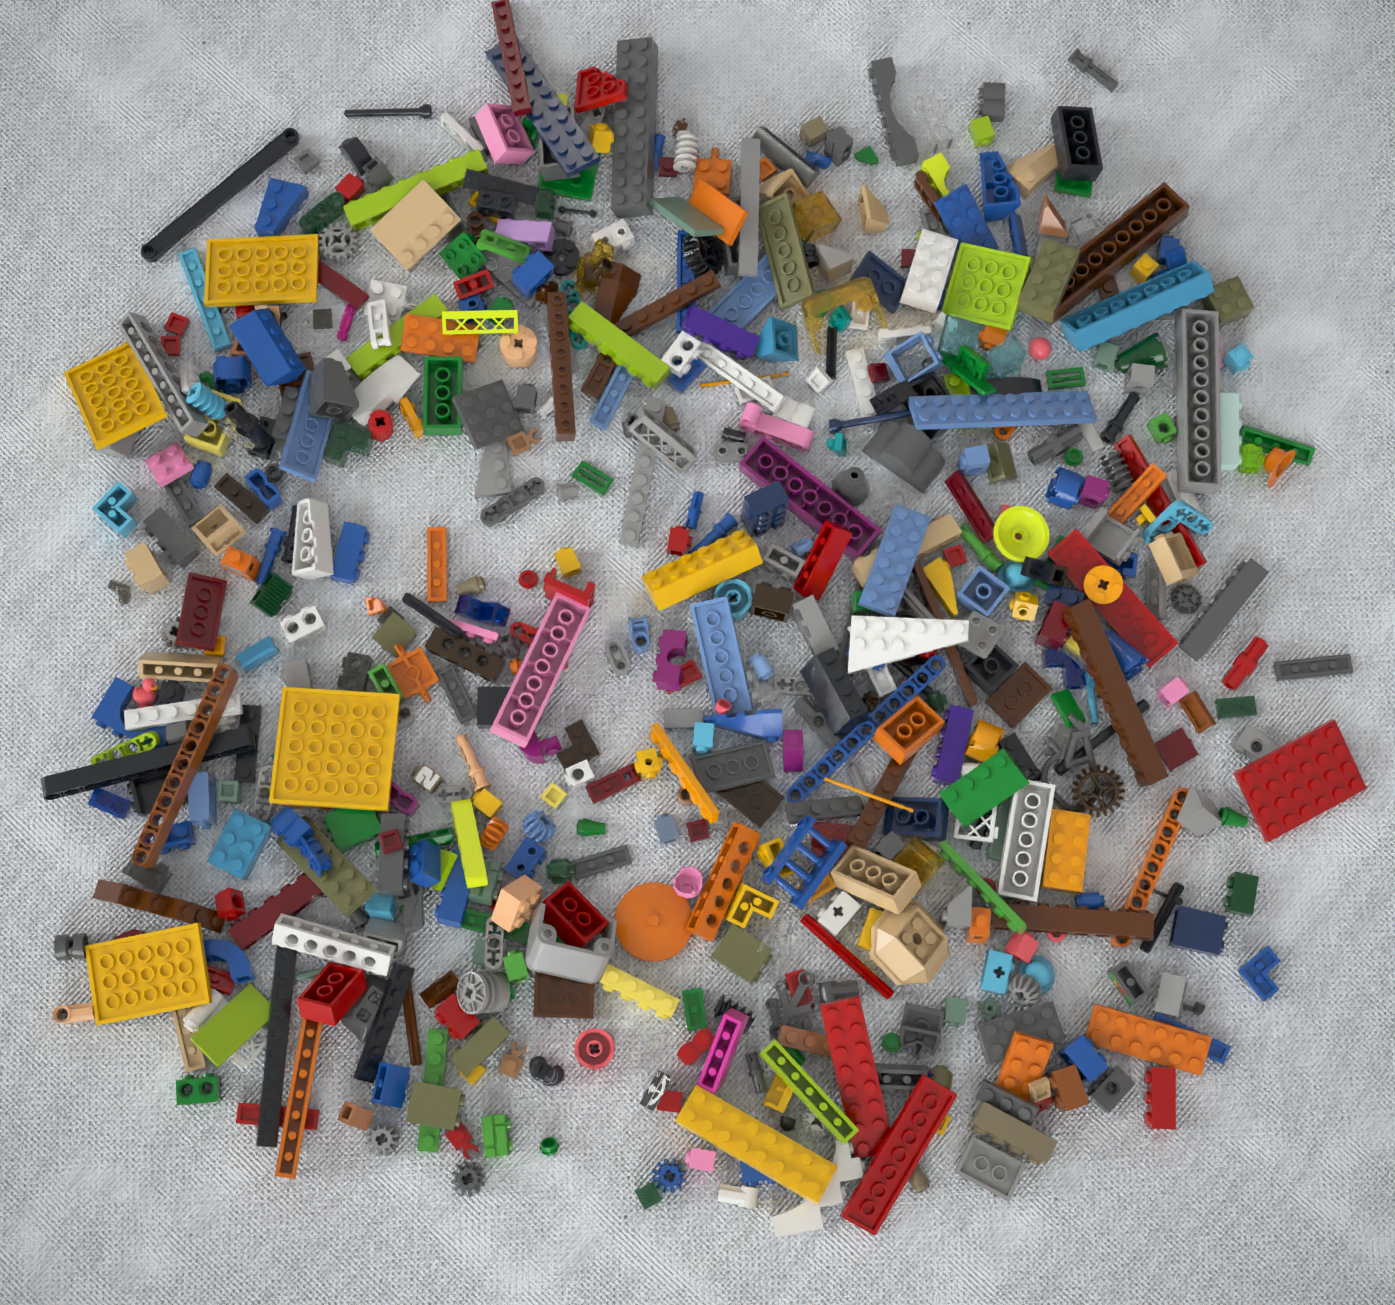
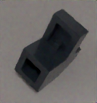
(356, 153)
(1044, 571)

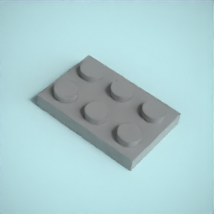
(990, 1168)

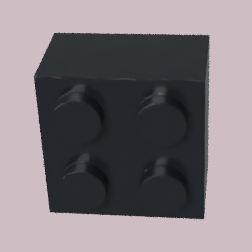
(991, 671)

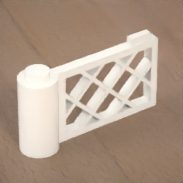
(966, 768)
(201, 1014)

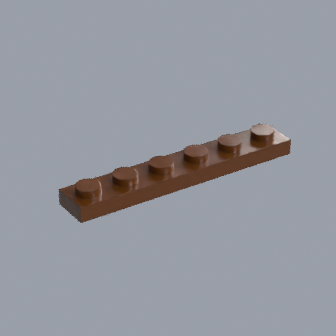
(669, 304)
(874, 808)

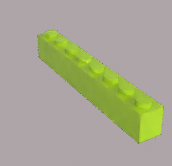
(440, 178)

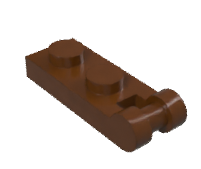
(927, 193)
(598, 376)

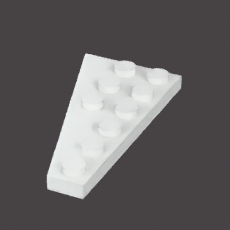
(894, 638)

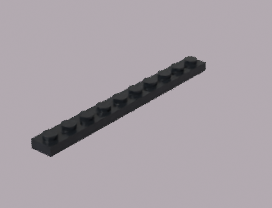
(276, 1047)

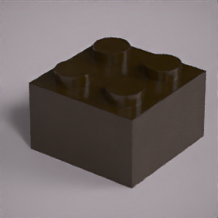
(772, 602)

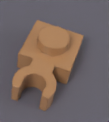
(521, 443)
(512, 1063)

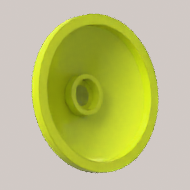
(1030, 528)

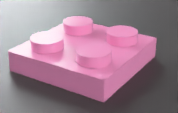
(169, 464)

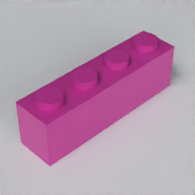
(722, 1050)

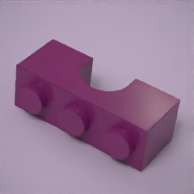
(671, 645)

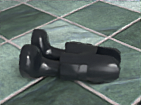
(541, 1070)

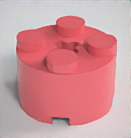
(593, 1037)

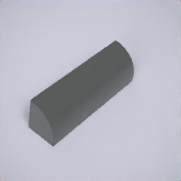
(785, 156)

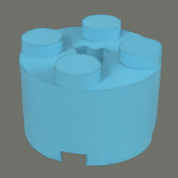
(736, 589)

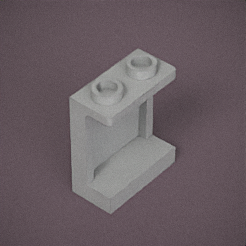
(1111, 537)

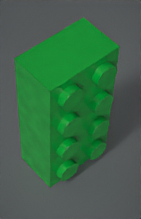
(441, 383)

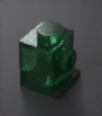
(545, 204)

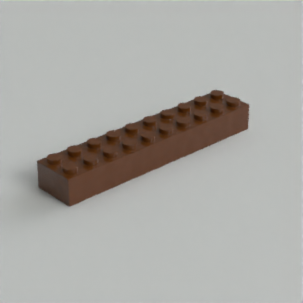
(1123, 243)

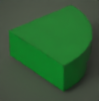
(866, 156)

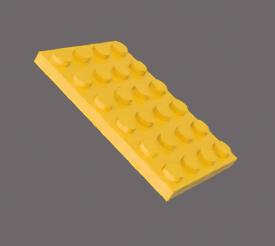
(261, 270)
(114, 395)
(148, 974)

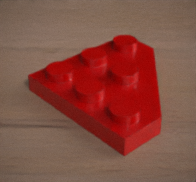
(598, 89)

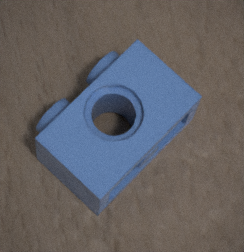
(974, 460)

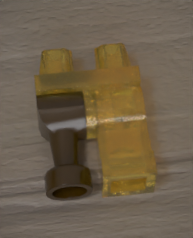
(593, 266)

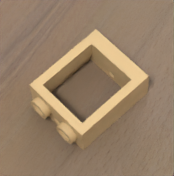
(225, 528)
(1173, 558)

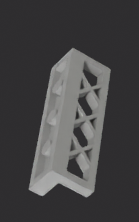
(666, 434)

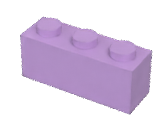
(532, 233)

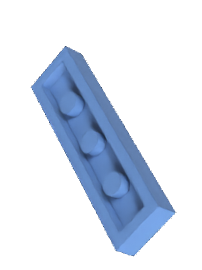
(611, 398)

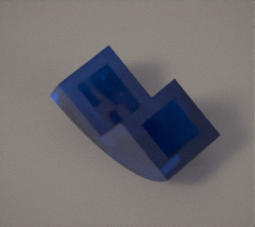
(482, 612)
(1071, 672)

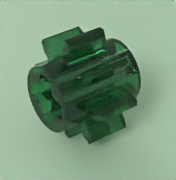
(936, 700)

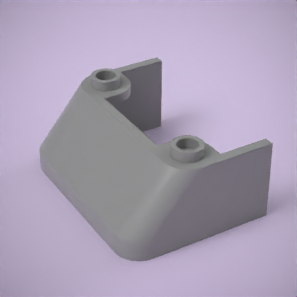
(563, 960)

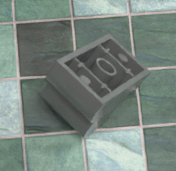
(906, 454)

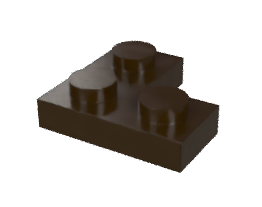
(582, 747)

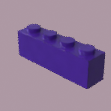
(719, 332)
(953, 745)

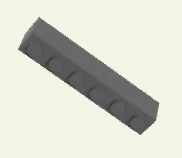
(1223, 609)

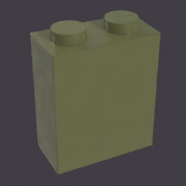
(739, 954)
(435, 1106)

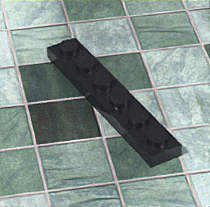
(384, 1022)

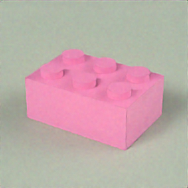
(504, 134)

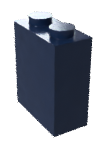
(1198, 931)

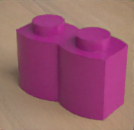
(404, 801)

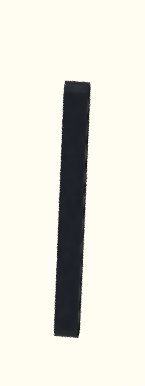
(140, 765)

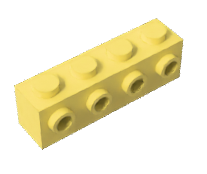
(639, 991)

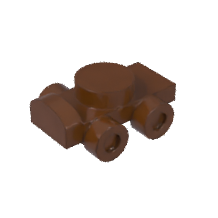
(541, 294)

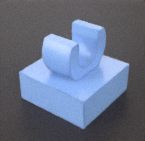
(801, 547)

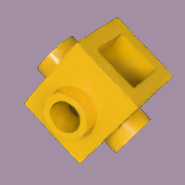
(1023, 606)
(648, 756)

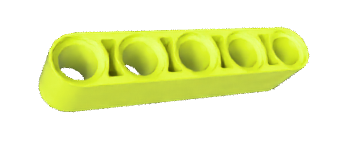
(469, 843)

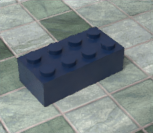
(765, 509)

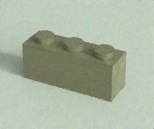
(479, 1046)

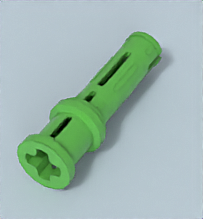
(985, 555)

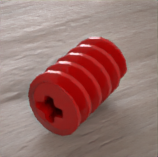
(384, 421)

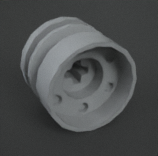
(483, 992)

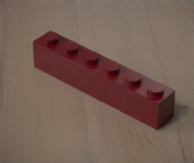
(262, 920)

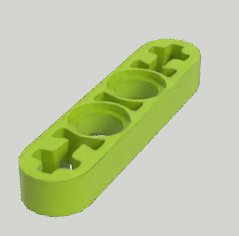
(125, 749)

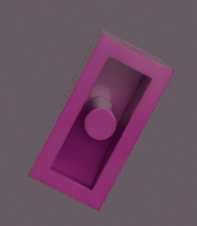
(792, 750)

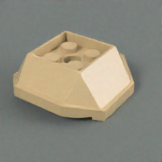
(897, 953)

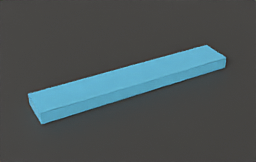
(210, 315)

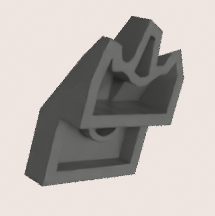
(921, 1028)

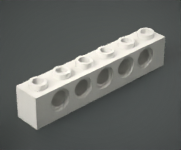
(333, 944)

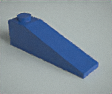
(998, 188)

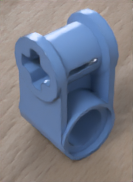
(639, 630)

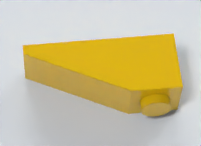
(941, 583)

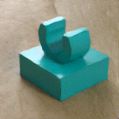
(840, 318)
(838, 444)

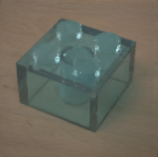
(1005, 358)

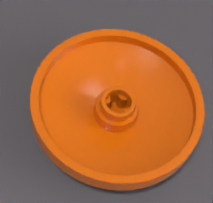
(652, 922)

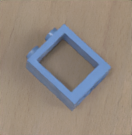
(898, 371)
(203, 801)

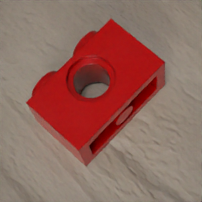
(473, 284)

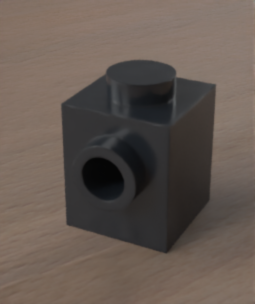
(171, 692)

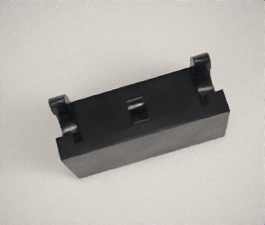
(268, 425)

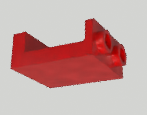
(552, 586)

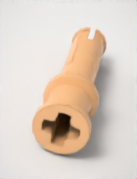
(475, 771)

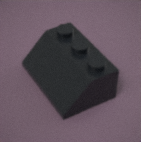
(929, 386)

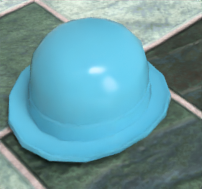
(1010, 575)
(1040, 970)

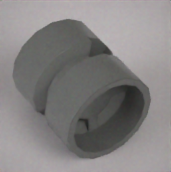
(68, 947)

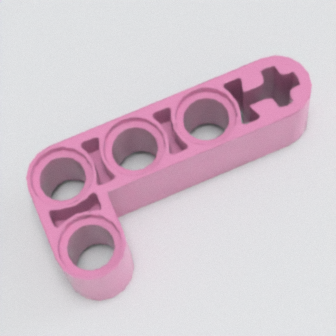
(775, 429)

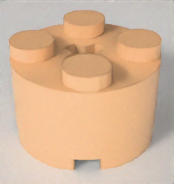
(517, 356)

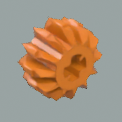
(493, 833)

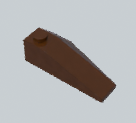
(616, 291)

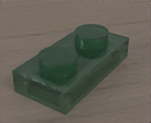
(1235, 707)

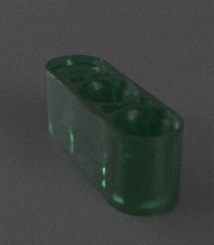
(325, 206)

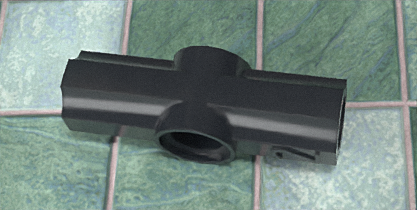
(247, 424)

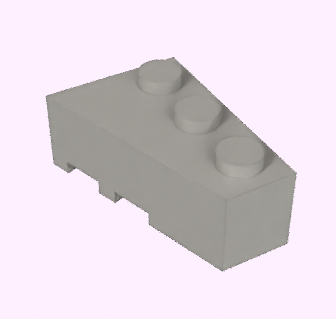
(813, 626)

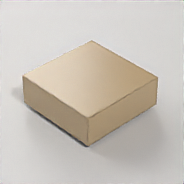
(1039, 1089)

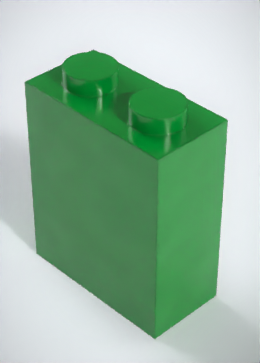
(352, 827)

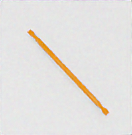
(728, 382)
(868, 794)

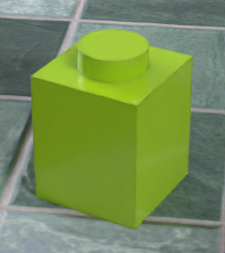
(981, 131)

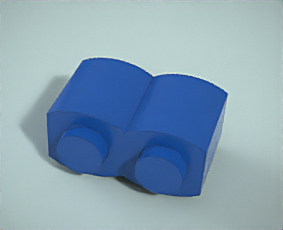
(264, 489)
(291, 827)

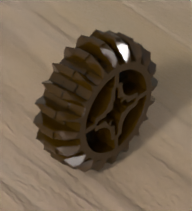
(1107, 787)

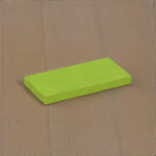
(233, 1025)

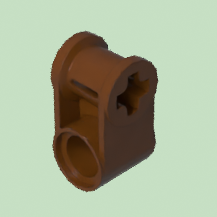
(476, 229)

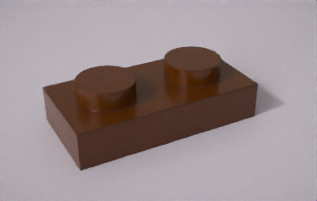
(440, 989)

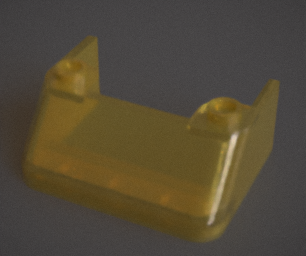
(858, 290)

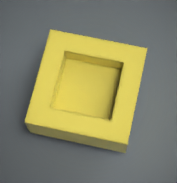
(553, 796)

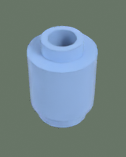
(762, 667)

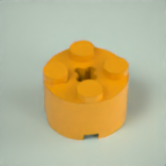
(1093, 579)
(983, 741)

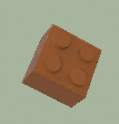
(1067, 1088)

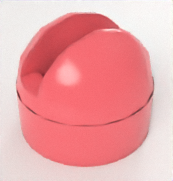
(722, 706)

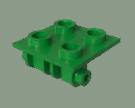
(463, 255)

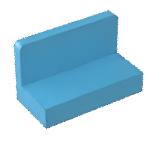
(257, 654)

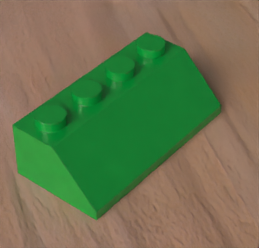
(984, 787)

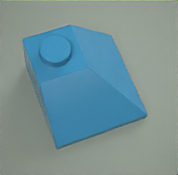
(777, 341)

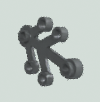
(790, 1008)

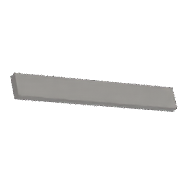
(750, 202)

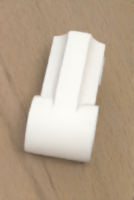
(742, 1196)

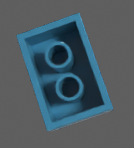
(240, 844)

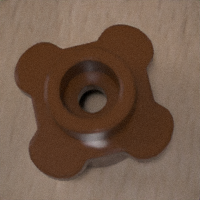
(679, 125)

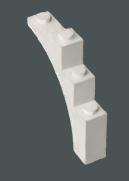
(808, 1215)

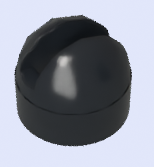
(787, 1123)

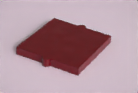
(1176, 749)

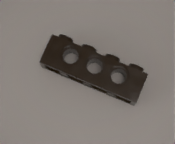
(488, 672)

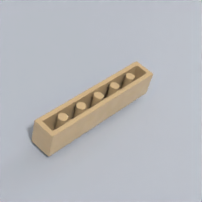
(938, 535)

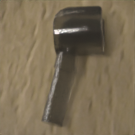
(1197, 1009)

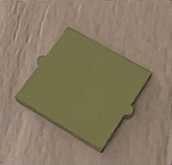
(392, 632)

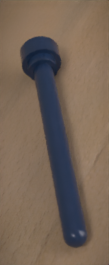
(837, 425)

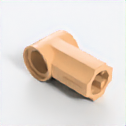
(76, 1013)

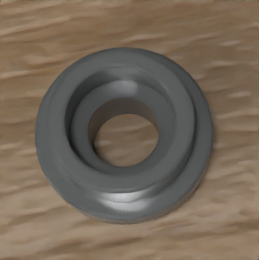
(273, 467)

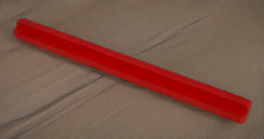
(847, 956)

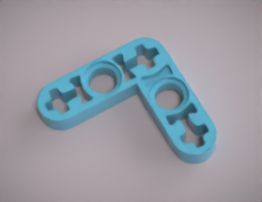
(1175, 516)

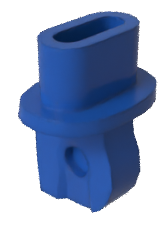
(818, 160)

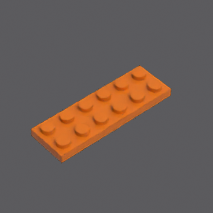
(1148, 1039)

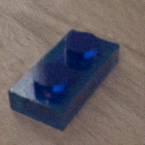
(110, 803)

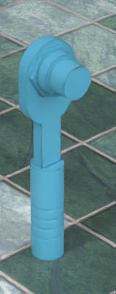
(1090, 684)

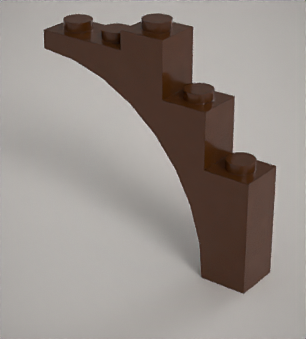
(157, 904)

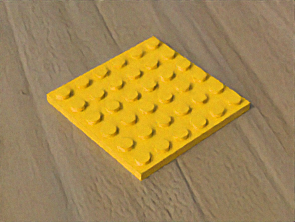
(335, 749)

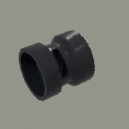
(810, 253)

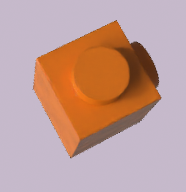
(991, 337)

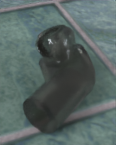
(122, 589)

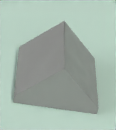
(834, 262)
(1198, 813)

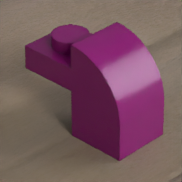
(536, 749)

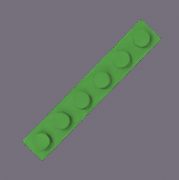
(987, 894)
(433, 1074)

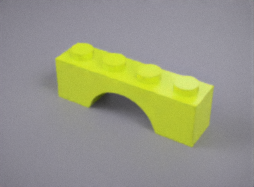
(936, 170)

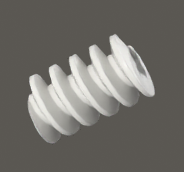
(685, 151)

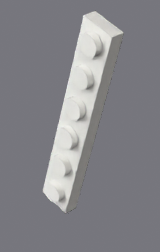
(741, 376)
(174, 713)

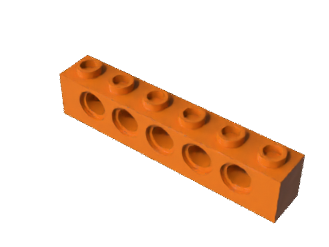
(714, 886)

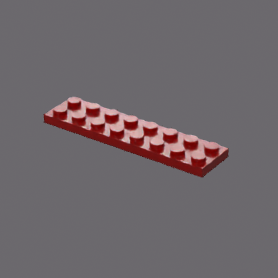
(1125, 614)
(856, 1073)
(898, 1155)

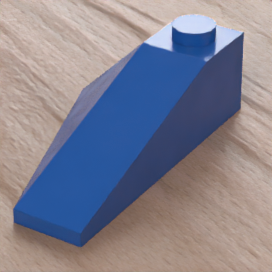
(761, 725)

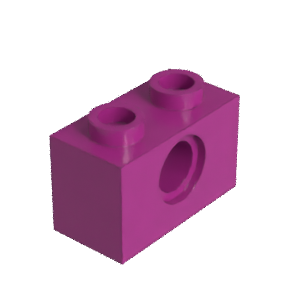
(1093, 492)

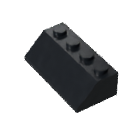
(834, 692)

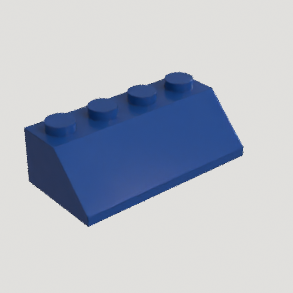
(268, 347)

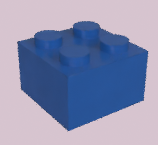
(532, 274)
(1083, 1055)

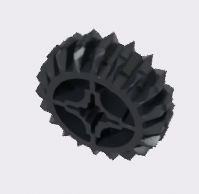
(702, 254)

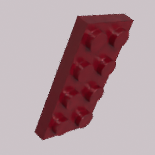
(201, 612)

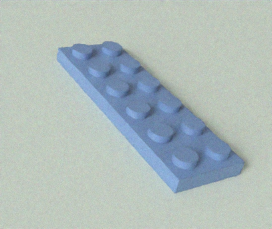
(305, 438)
(894, 561)
(721, 654)

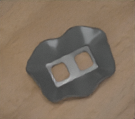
(350, 1020)

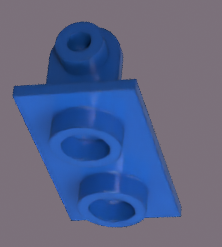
(310, 850)

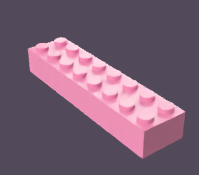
(540, 670)

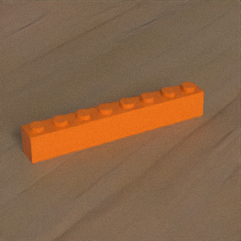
(298, 1099)

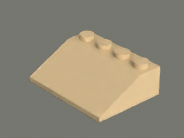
(415, 225)

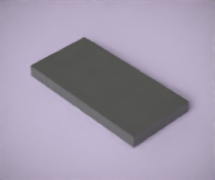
(733, 766)

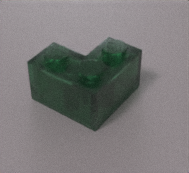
(346, 439)

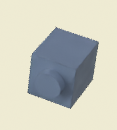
(666, 828)

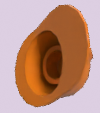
(1276, 463)

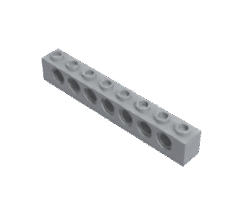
(161, 373)

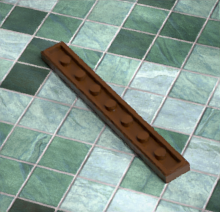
(950, 651)

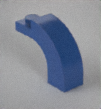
(225, 951)

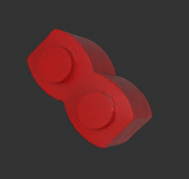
(700, 1043)

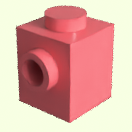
(1022, 946)

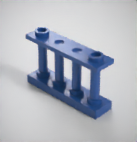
(821, 867)

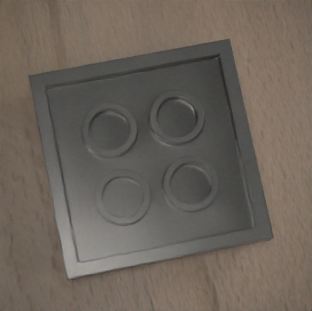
(488, 414)

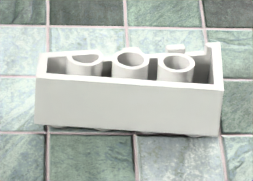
(312, 541)

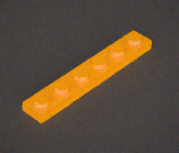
(686, 777)

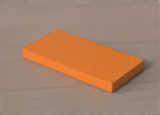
(719, 209)

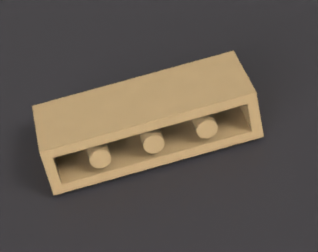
(178, 666)

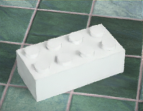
(929, 271)

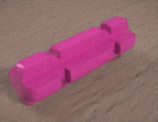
(346, 323)

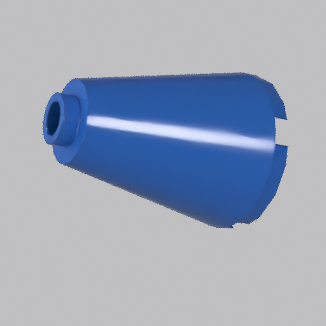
(1127, 656)

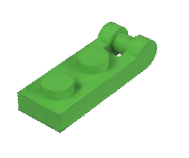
(503, 246)

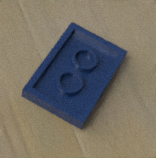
(886, 281)

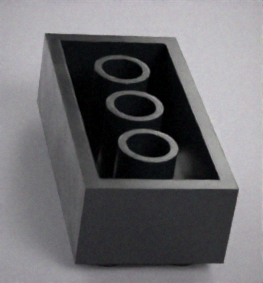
(1076, 143)

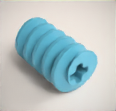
(206, 401)

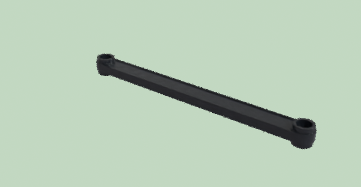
(220, 195)

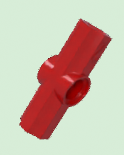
(1245, 663)

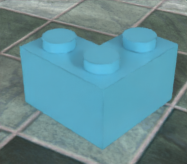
(113, 507)

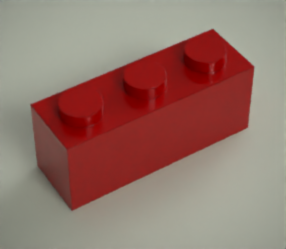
(1160, 1098)

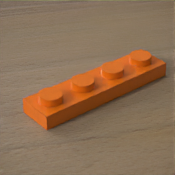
(1137, 494)
(437, 564)

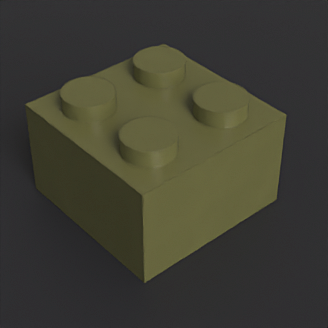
(1229, 300)

